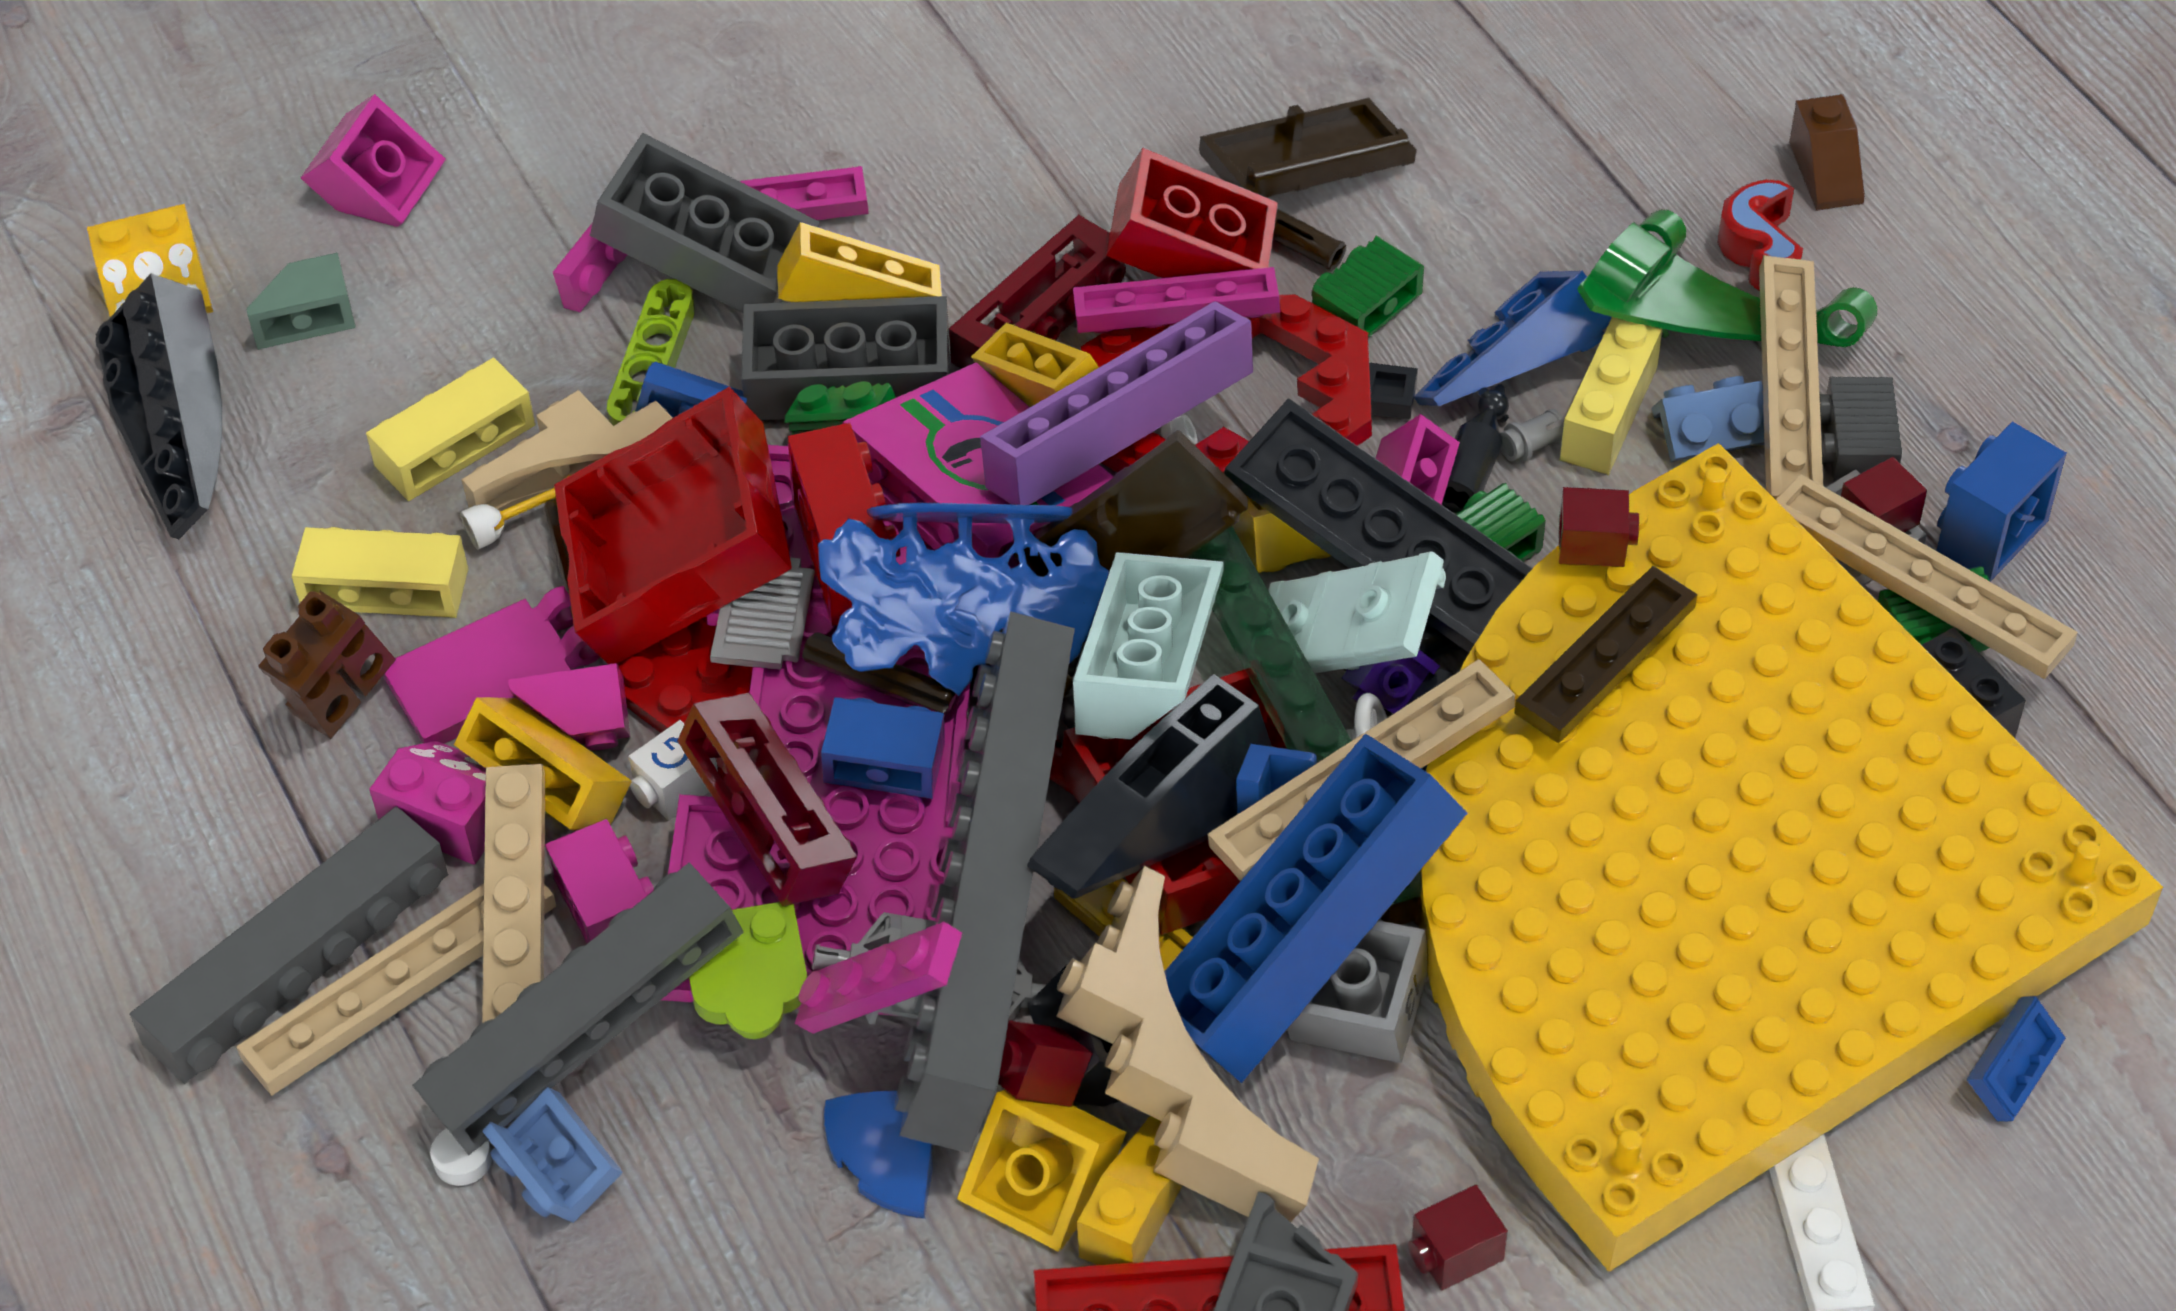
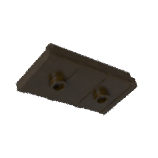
(1308, 148)
(1155, 507)

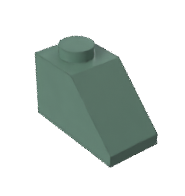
(302, 303)

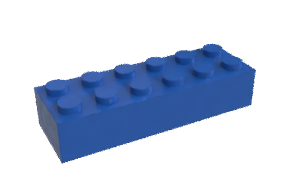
(1308, 903)

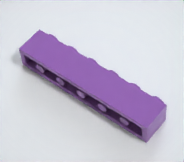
(1116, 404)

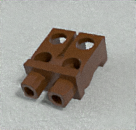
(322, 659)

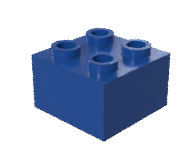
(1999, 499)

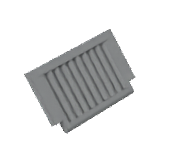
(765, 623)

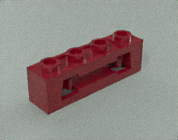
(1040, 290)
(767, 798)

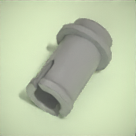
(1530, 436)

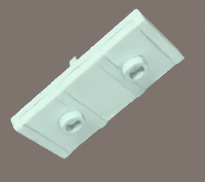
(1361, 611)

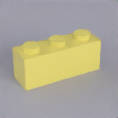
(1610, 395)
(450, 429)
(383, 570)

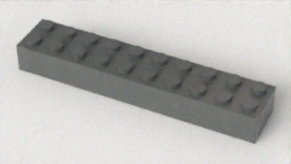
(986, 882)

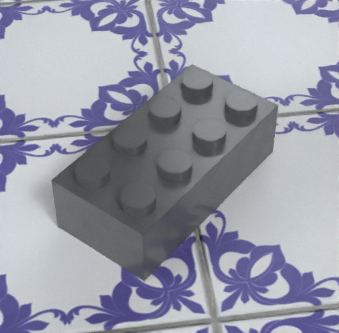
(696, 224)
(840, 345)

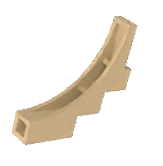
(569, 439)
(1205, 1131)

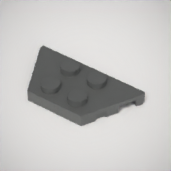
(1284, 1268)

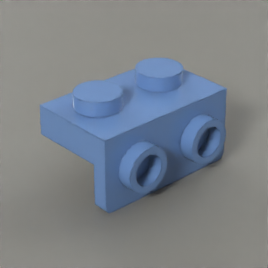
(1724, 415)
(553, 1157)

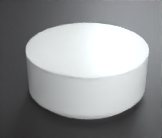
(454, 1164)

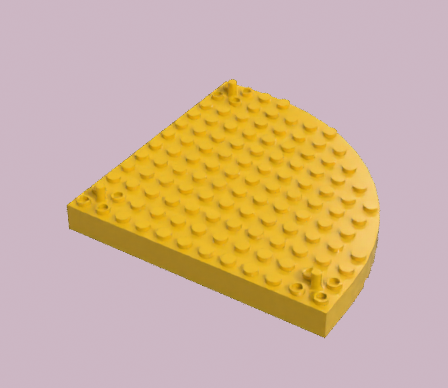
(1742, 874)

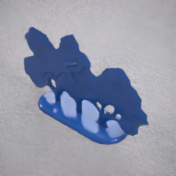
(952, 595)

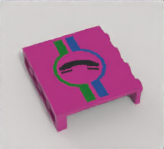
(931, 452)

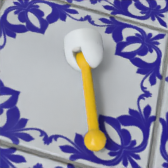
(486, 523)

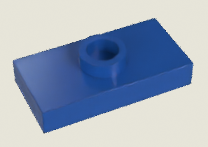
(2016, 1058)

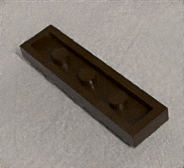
(1605, 654)

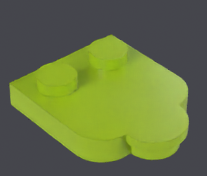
(755, 974)

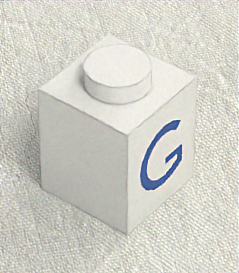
(663, 772)

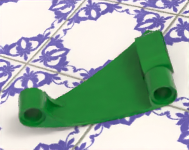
(1652, 286)

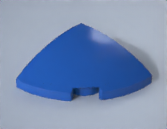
(889, 1167)

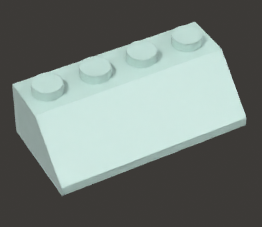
(1143, 643)

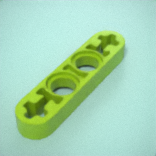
(641, 354)

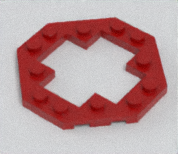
(1336, 385)

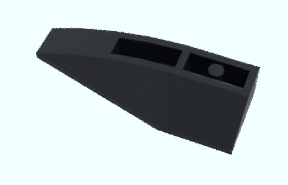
(166, 395)
(1158, 795)

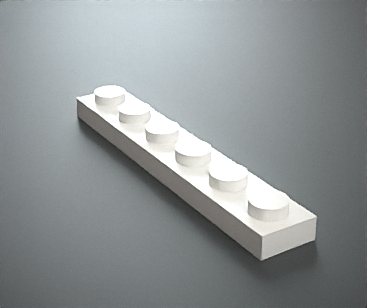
(1820, 1231)

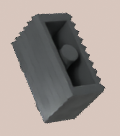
(1859, 424)

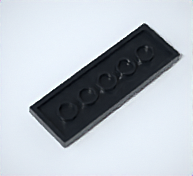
(1373, 515)

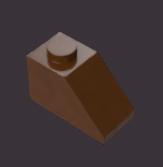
(1828, 151)

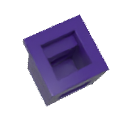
(1392, 680)

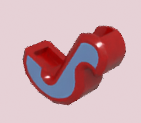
(1751, 226)

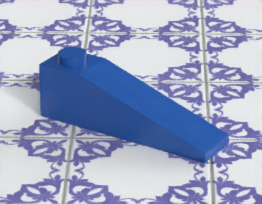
(1534, 328)

